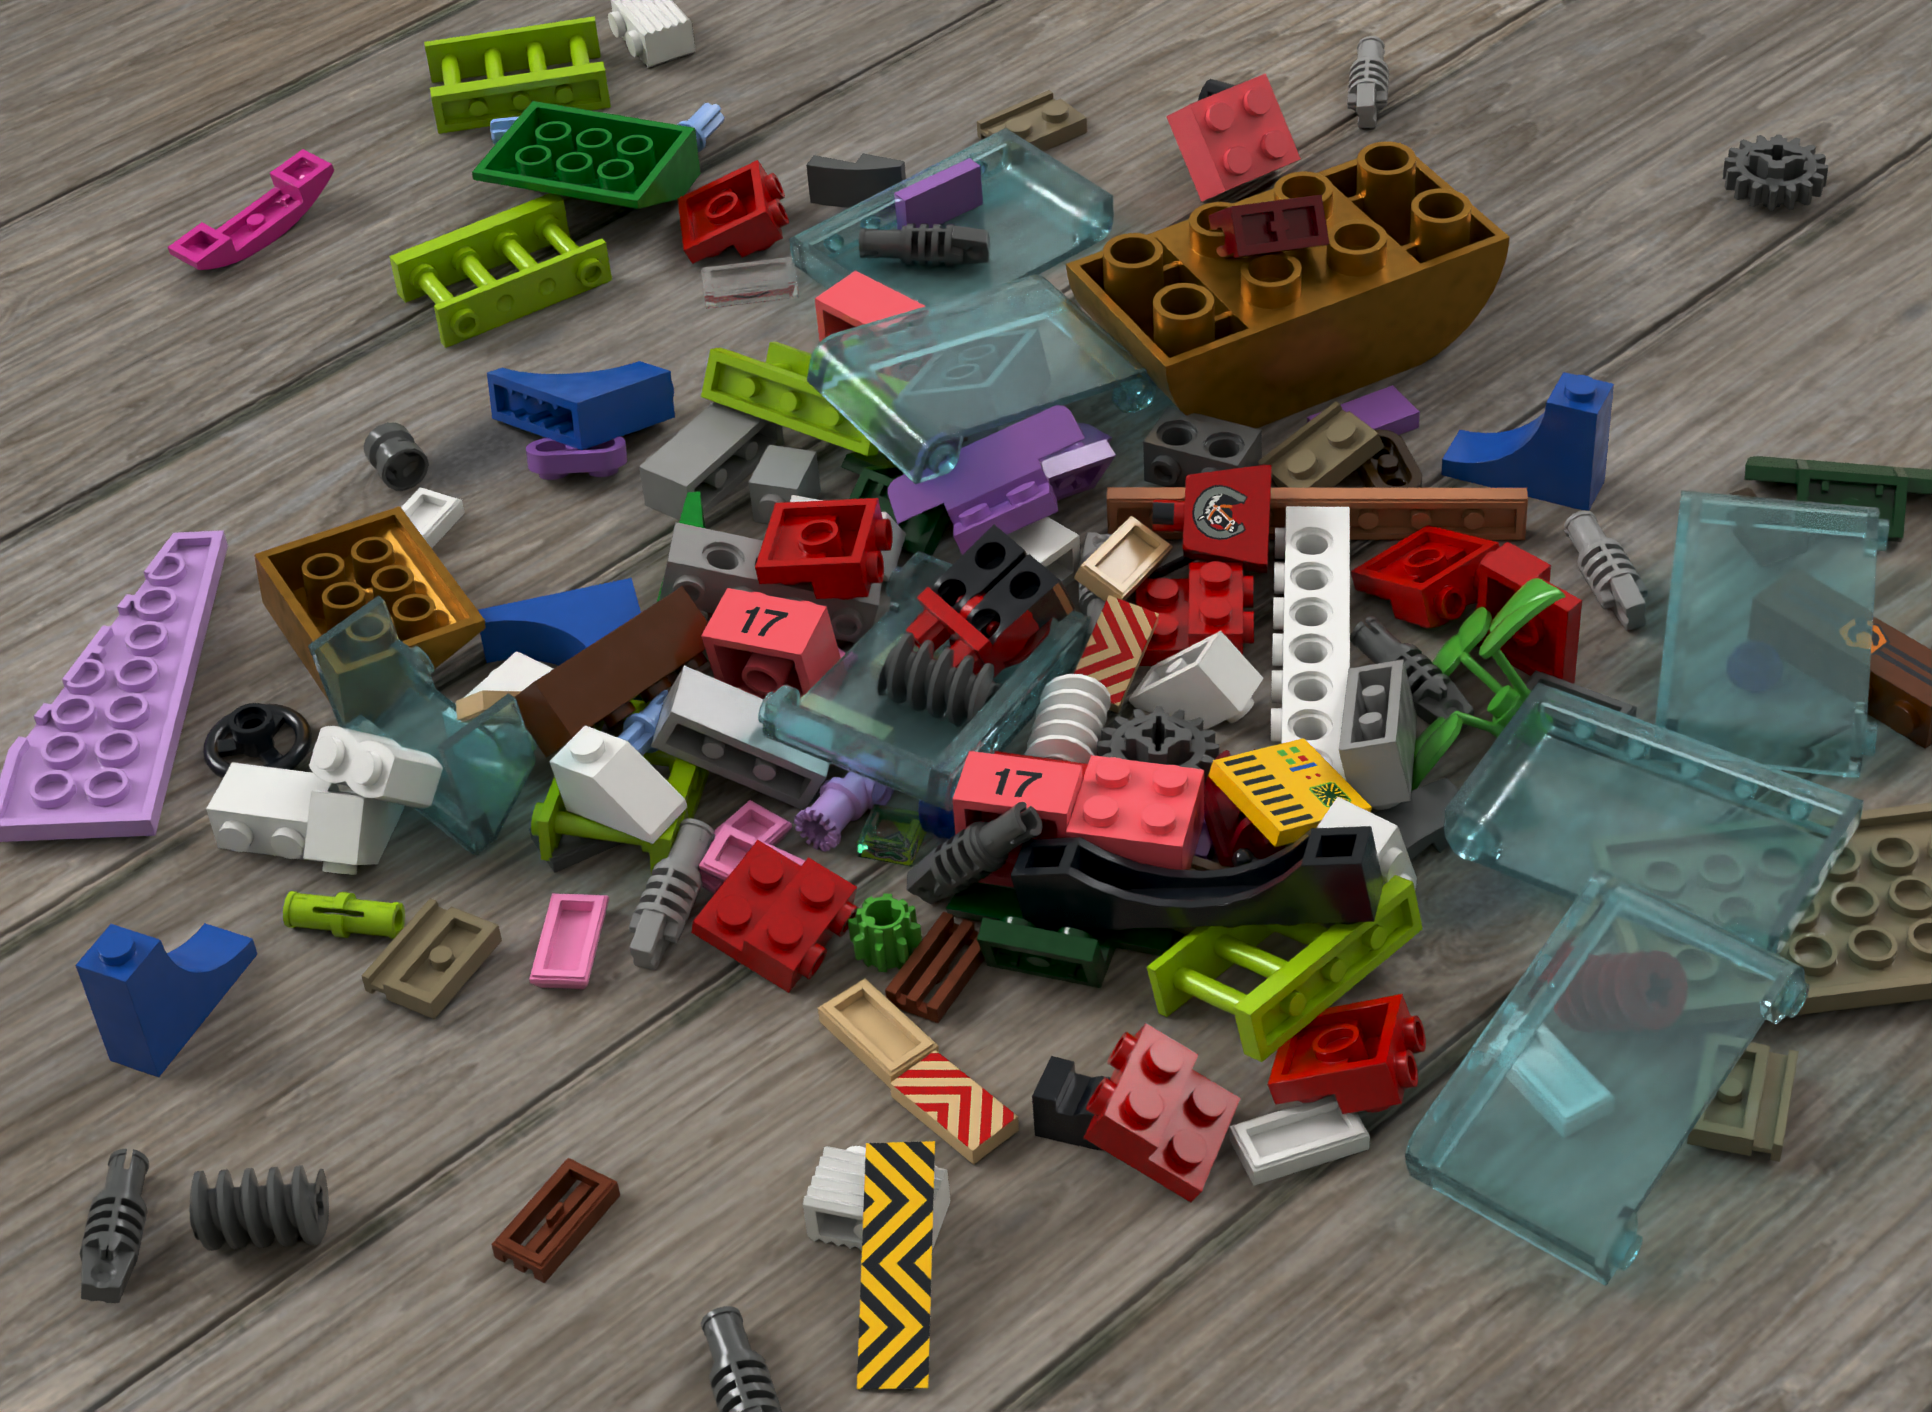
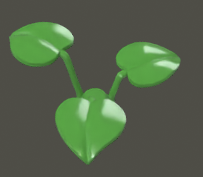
(1521, 608)

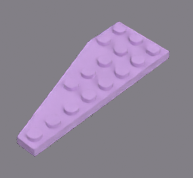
(113, 732)

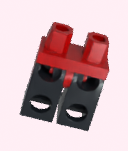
(990, 602)

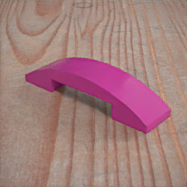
(295, 189)

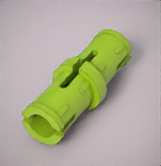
(310, 910)

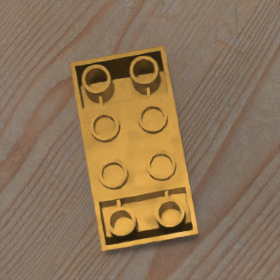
(1306, 324)

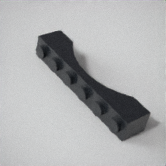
(1317, 879)

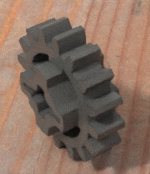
(1775, 172)
(1160, 740)

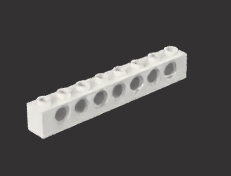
(1314, 626)

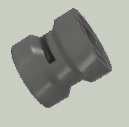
(396, 456)

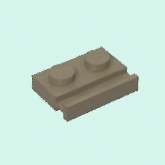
(1038, 121)
(1323, 450)
(432, 958)
(1750, 1105)

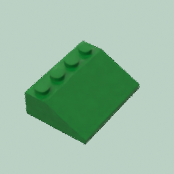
(593, 156)

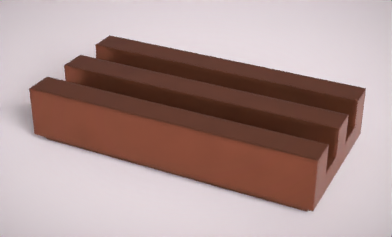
(929, 966)
(564, 1224)

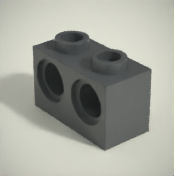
(1195, 445)

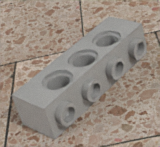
(714, 560)

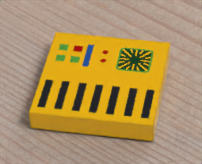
(1283, 788)

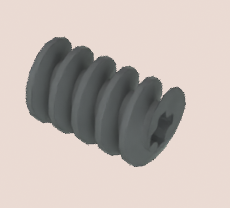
(936, 682)
(259, 1211)

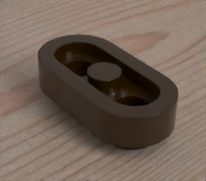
(1391, 465)

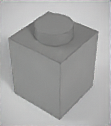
(781, 475)

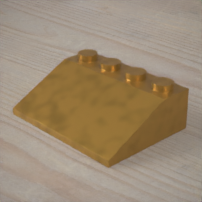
(336, 572)

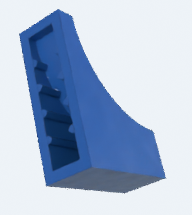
(583, 406)
(1554, 456)
(557, 624)
(155, 999)

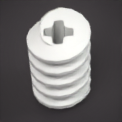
(1069, 719)

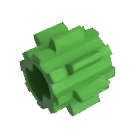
(884, 932)

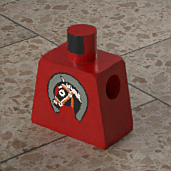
(1222, 516)

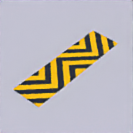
(896, 1266)

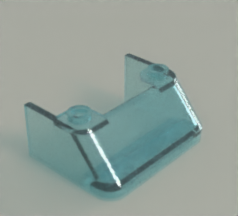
(389, 692)

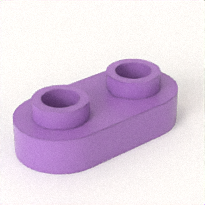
(557, 460)

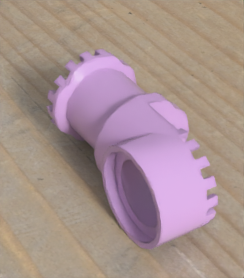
(838, 804)

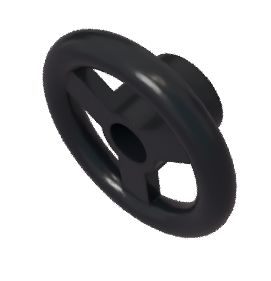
(253, 734)

